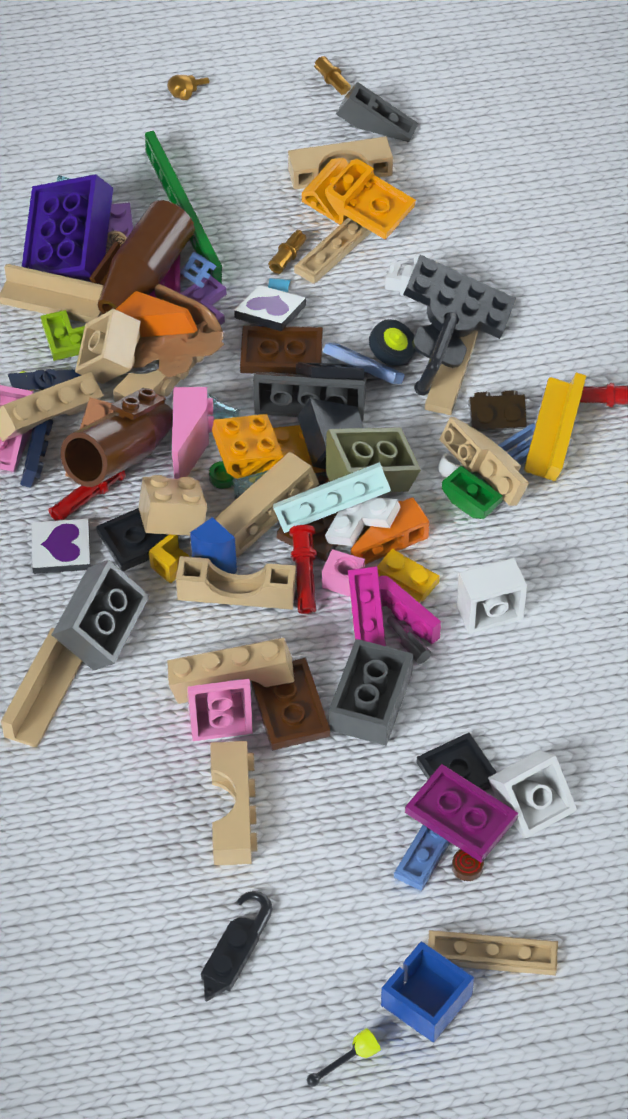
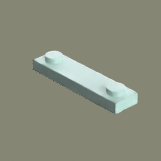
(332, 497)

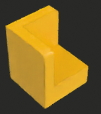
(165, 557)

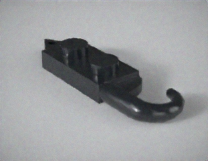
(235, 947)

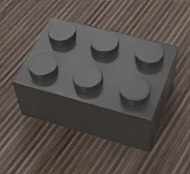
(100, 615)
(370, 692)

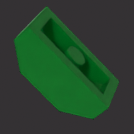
(471, 493)

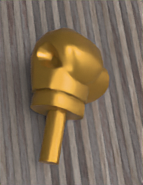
(183, 85)

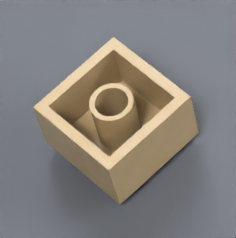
(108, 346)
(171, 505)

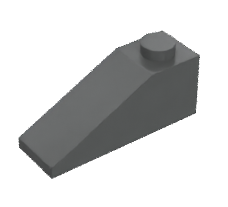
(372, 113)

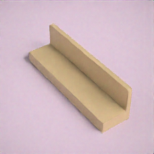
(50, 293)
(253, 510)
(40, 693)

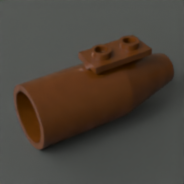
(144, 254)
(117, 439)

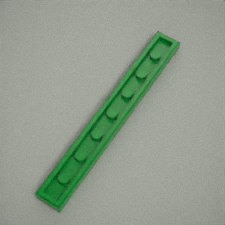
(178, 196)

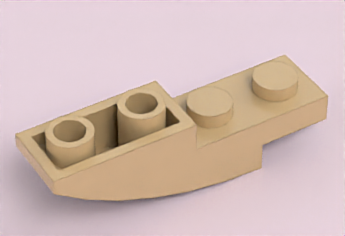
(485, 457)

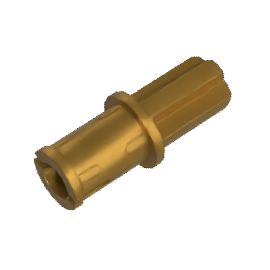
(332, 75)
(287, 252)

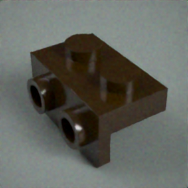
(497, 412)

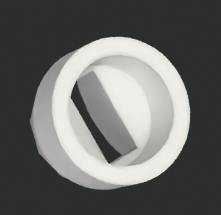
(448, 464)

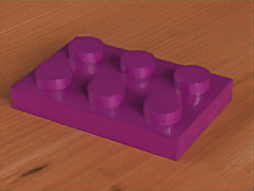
(461, 813)

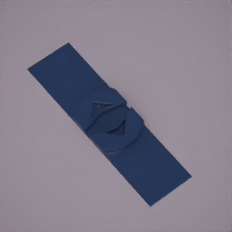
(39, 378)

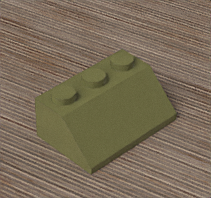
(361, 447)

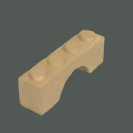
(308, 162)
(154, 380)
(64, 398)
(204, 582)
(261, 662)
(232, 833)

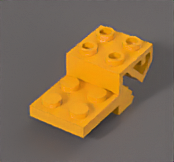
(355, 193)
(253, 446)

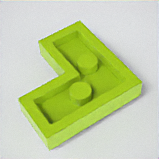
(61, 338)

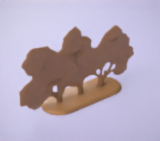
(177, 350)

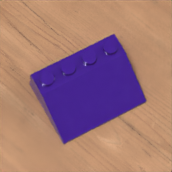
(68, 227)

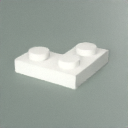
(350, 521)

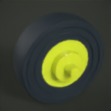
(392, 342)

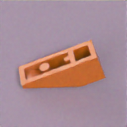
(157, 315)
(407, 529)

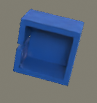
(432, 991)

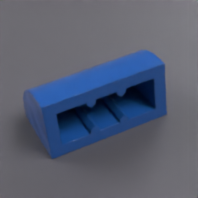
(216, 544)

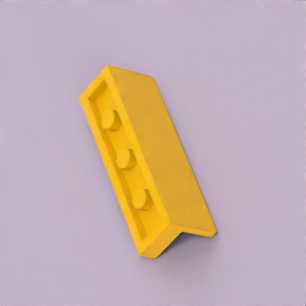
(554, 427)

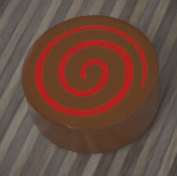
(466, 867)

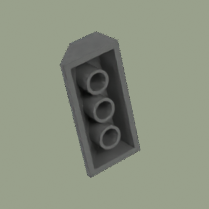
(288, 393)

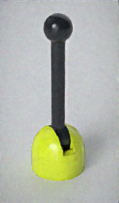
(363, 1044)

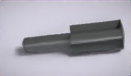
(410, 641)

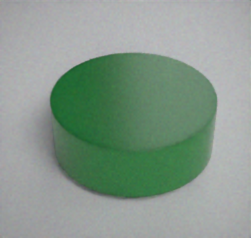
(219, 477)

